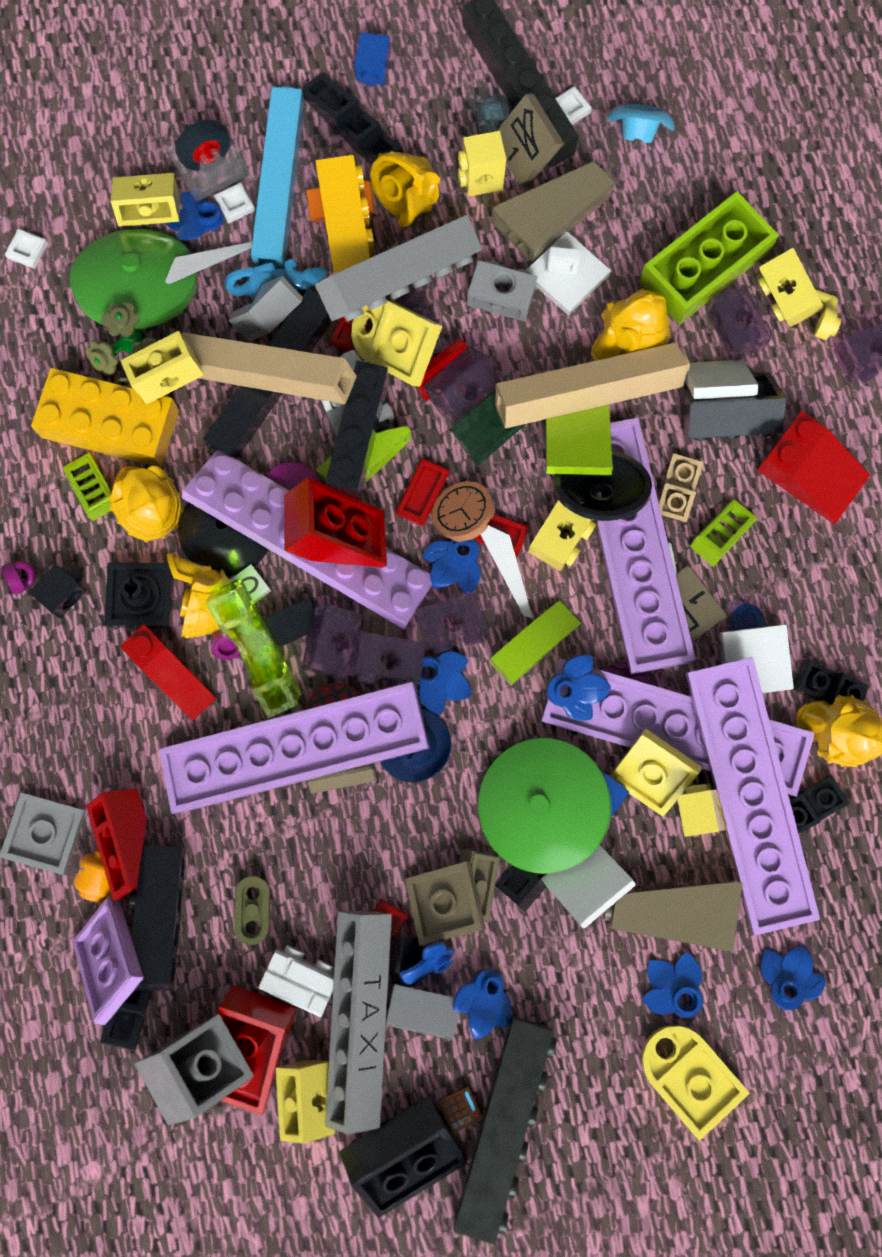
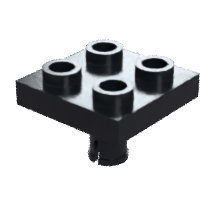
(139, 595)

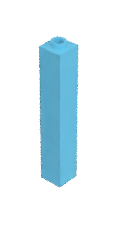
(278, 177)

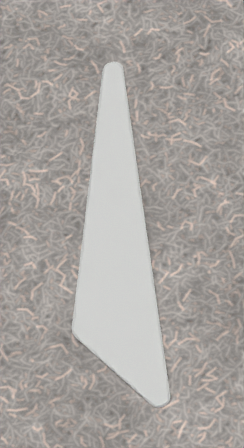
(192, 263)
(502, 551)

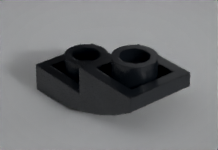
(291, 622)
(825, 685)
(817, 803)

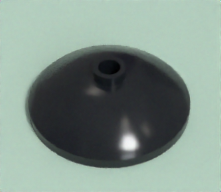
(606, 495)
(216, 547)

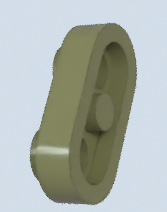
(252, 910)

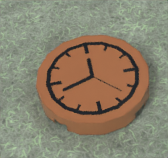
(463, 511)

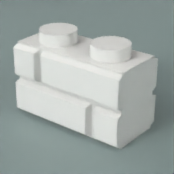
(299, 980)

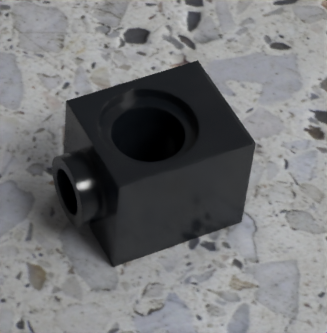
(58, 590)

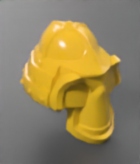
(405, 185)
(633, 325)
(145, 502)
(203, 580)
(845, 731)

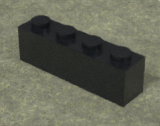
(358, 429)
(158, 915)

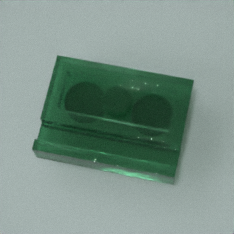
(482, 430)

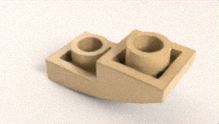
(679, 487)

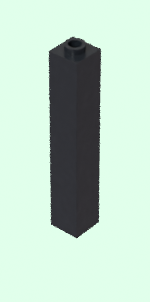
(250, 405)

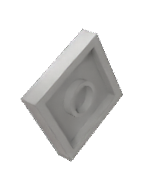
(42, 833)

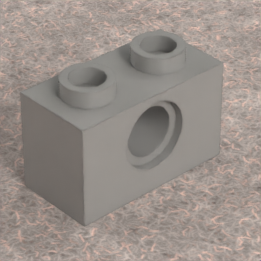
(513, 303)

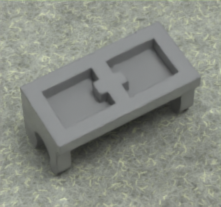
(422, 1012)

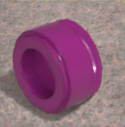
(12, 578)
(223, 646)

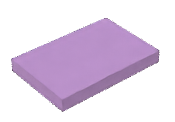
(107, 960)

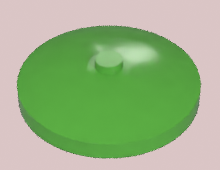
(131, 269)
(544, 805)

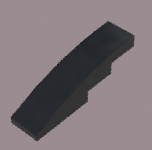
(347, 119)
(127, 1022)

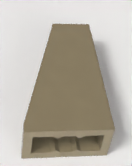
(546, 212)
(685, 914)

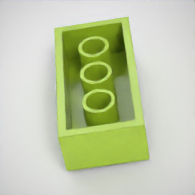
(708, 257)

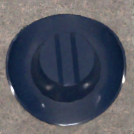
(424, 763)

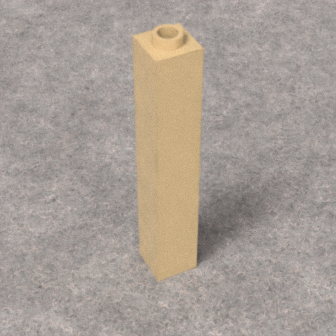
(273, 368)
(591, 385)

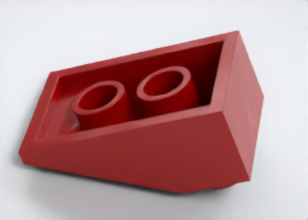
(815, 468)
(333, 526)
(261, 1034)

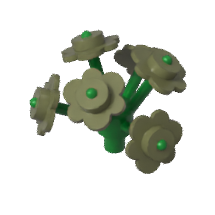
(118, 321)

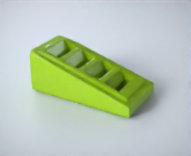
(99, 507)
(712, 548)

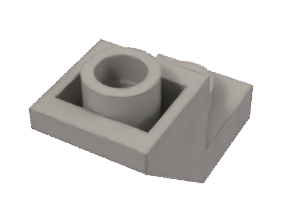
(270, 307)

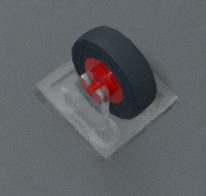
(206, 159)

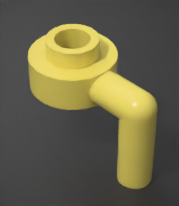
(828, 321)

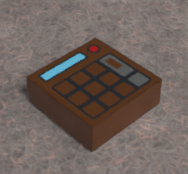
(460, 1109)

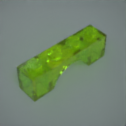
(242, 622)

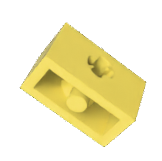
(482, 163)
(145, 199)
(785, 271)
(162, 367)
(551, 547)
(701, 810)
(302, 1101)

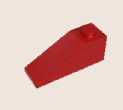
(168, 672)
(119, 831)

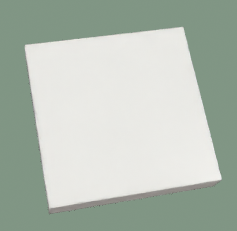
(567, 289)
(720, 379)
(769, 650)
(590, 886)

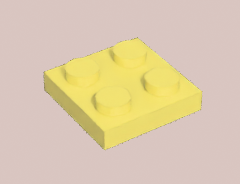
(655, 772)

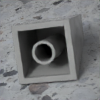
(194, 1071)

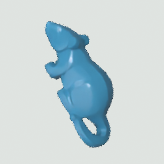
(264, 273)

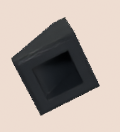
(521, 887)
(404, 953)

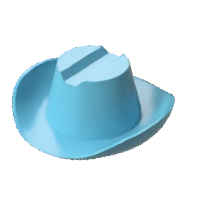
(640, 121)

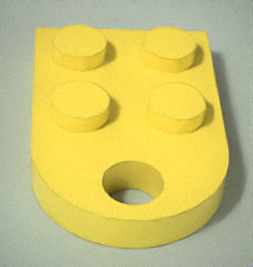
(397, 340)
(691, 1079)

